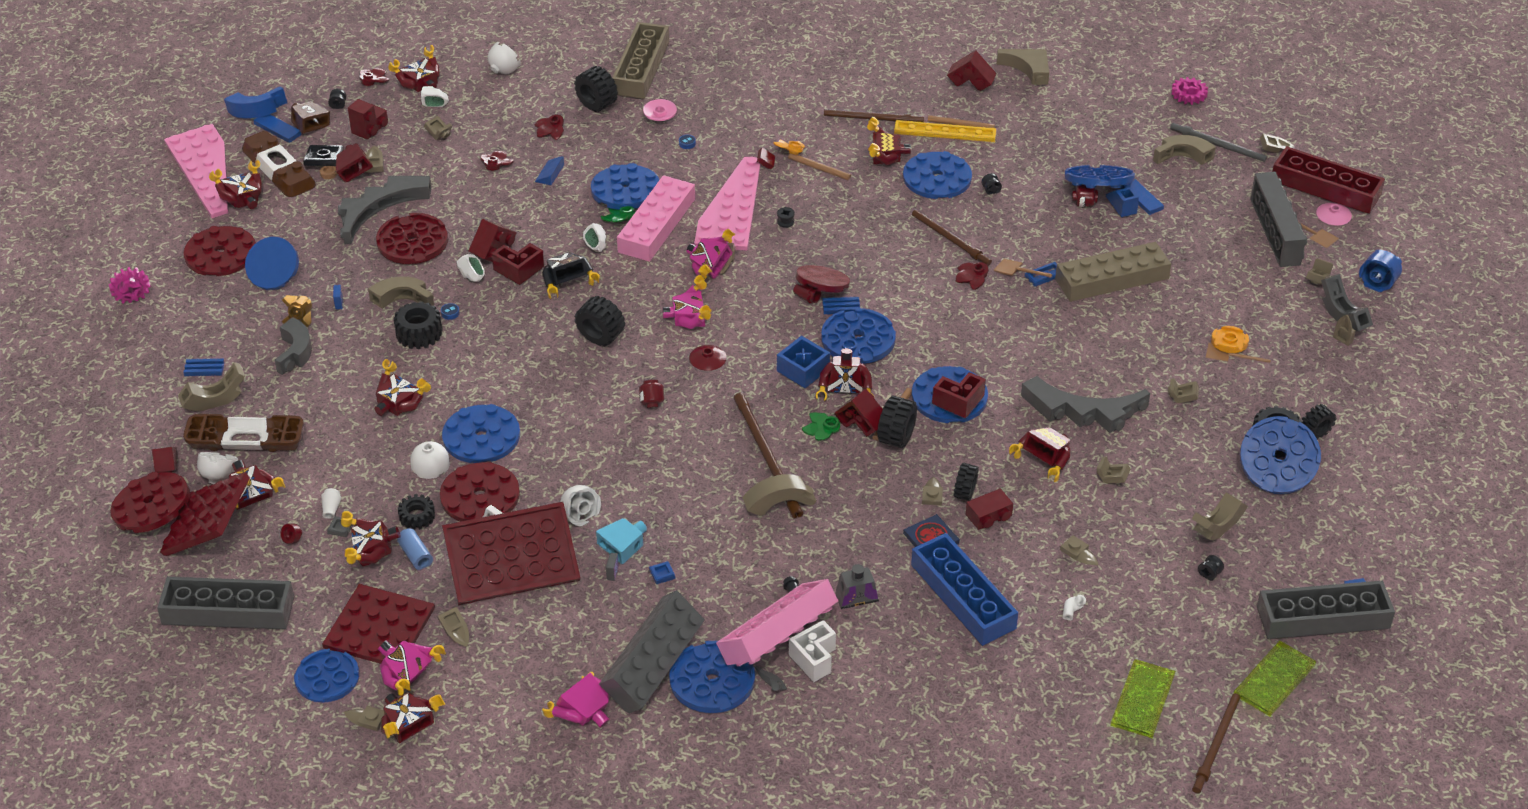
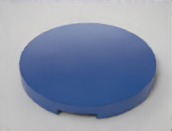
(271, 263)
(326, 675)

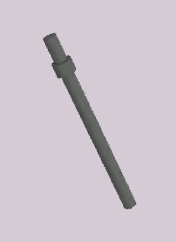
(1188, 131)

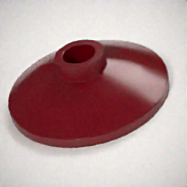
(707, 357)

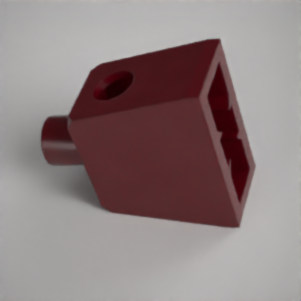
(352, 162)

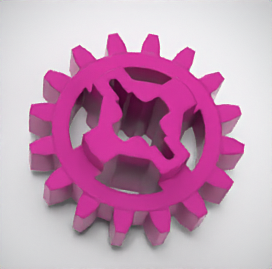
(1189, 90)
(129, 285)

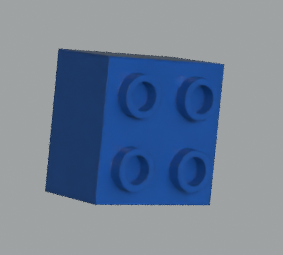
(802, 361)

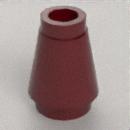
(807, 293)

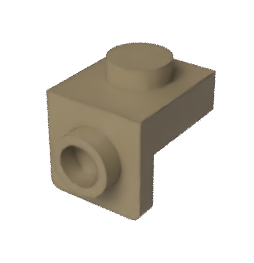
(438, 128)
(1320, 271)
(1183, 392)
(1112, 473)

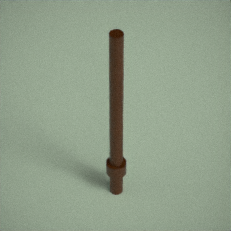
(879, 116)
(975, 253)
(1204, 771)

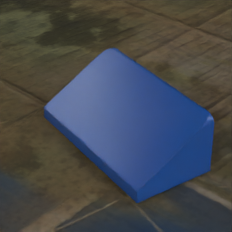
(550, 171)

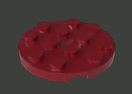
(428, 242)
(202, 252)
(459, 490)
(132, 506)

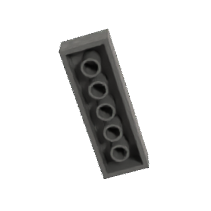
(1278, 219)
(226, 602)
(1325, 609)
(652, 652)

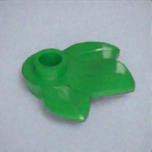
(624, 214)
(821, 426)

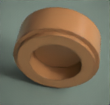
(328, 172)

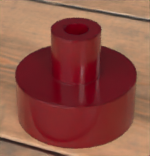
(291, 533)

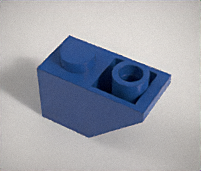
(1124, 201)

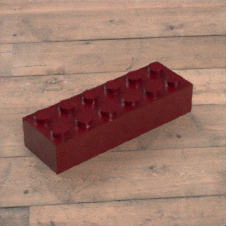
(1328, 179)

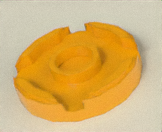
(1230, 339)

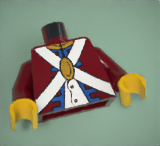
(418, 74)
(239, 189)
(845, 375)
(398, 394)
(259, 485)
(369, 539)
(408, 715)

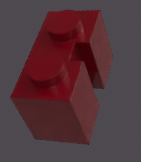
(989, 508)

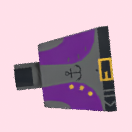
(856, 587)

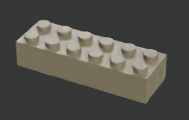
(641, 59)
(1113, 271)

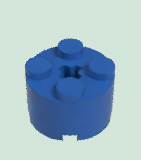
(1380, 270)

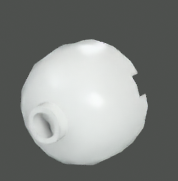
(502, 59)
(429, 460)
(215, 466)
(580, 500)

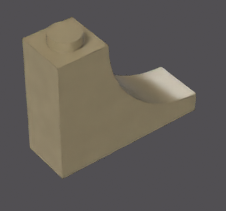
(1029, 61)

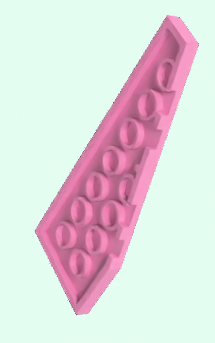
(198, 155)
(732, 206)

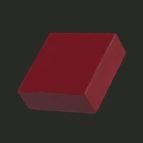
(766, 158)

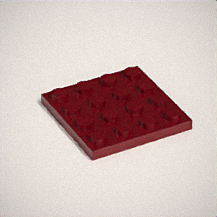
(205, 514)
(375, 617)

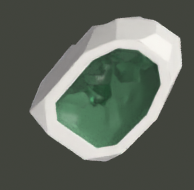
(433, 97)
(595, 237)
(471, 267)

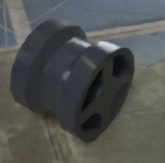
(337, 94)
(991, 184)
(785, 217)
(1211, 567)

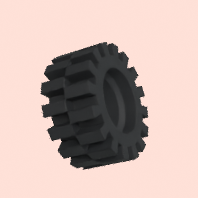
(1319, 420)
(966, 481)
(416, 503)

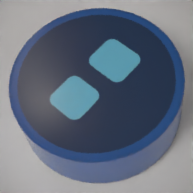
(687, 141)
(450, 311)

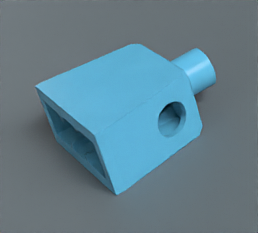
(621, 538)

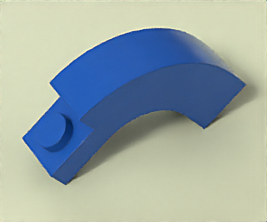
(255, 106)

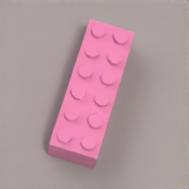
(656, 218)
(777, 623)

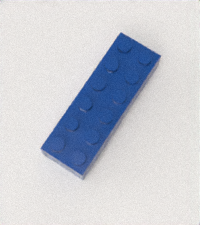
(964, 589)

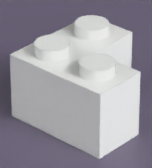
(812, 649)

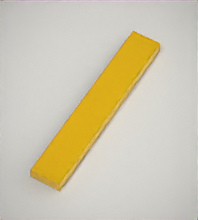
(945, 131)

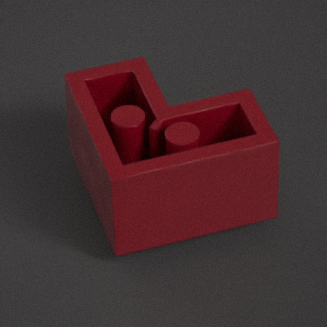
(974, 69)
(366, 118)
(489, 238)
(518, 265)
(959, 397)
(862, 410)

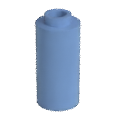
(415, 549)

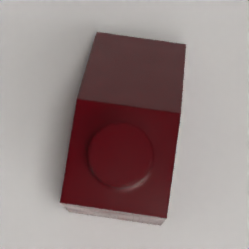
(165, 459)

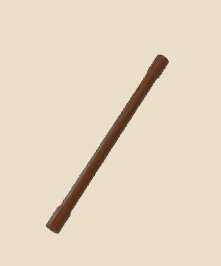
(744, 407)

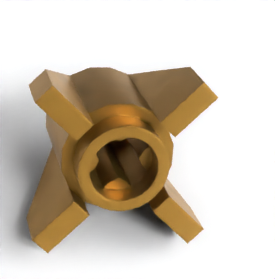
(298, 308)

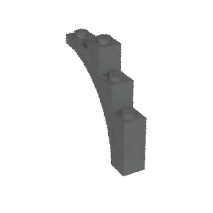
(375, 199)
(1083, 410)

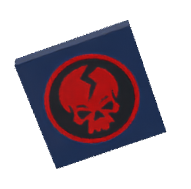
(934, 527)

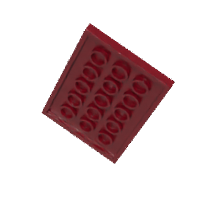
(511, 553)

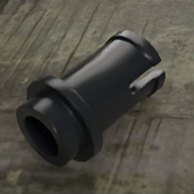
(790, 583)

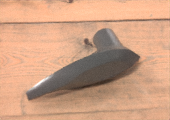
(771, 679)

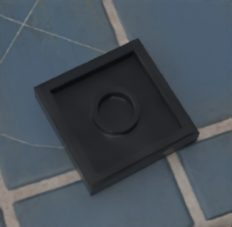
(322, 155)

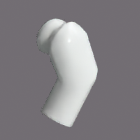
(1072, 605)

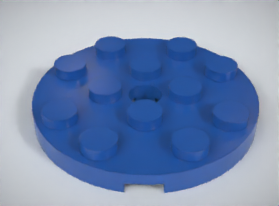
(954, 176)
(1103, 176)
(609, 185)
(876, 331)
(923, 391)
(1283, 435)
(465, 445)
(716, 695)

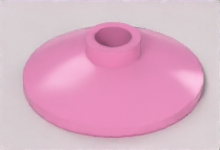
(660, 110)
(1334, 214)

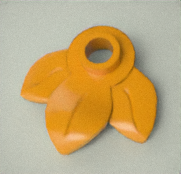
(794, 147)

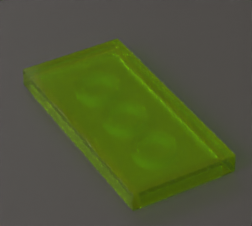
(1275, 678)
(1143, 698)

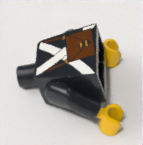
(566, 268)

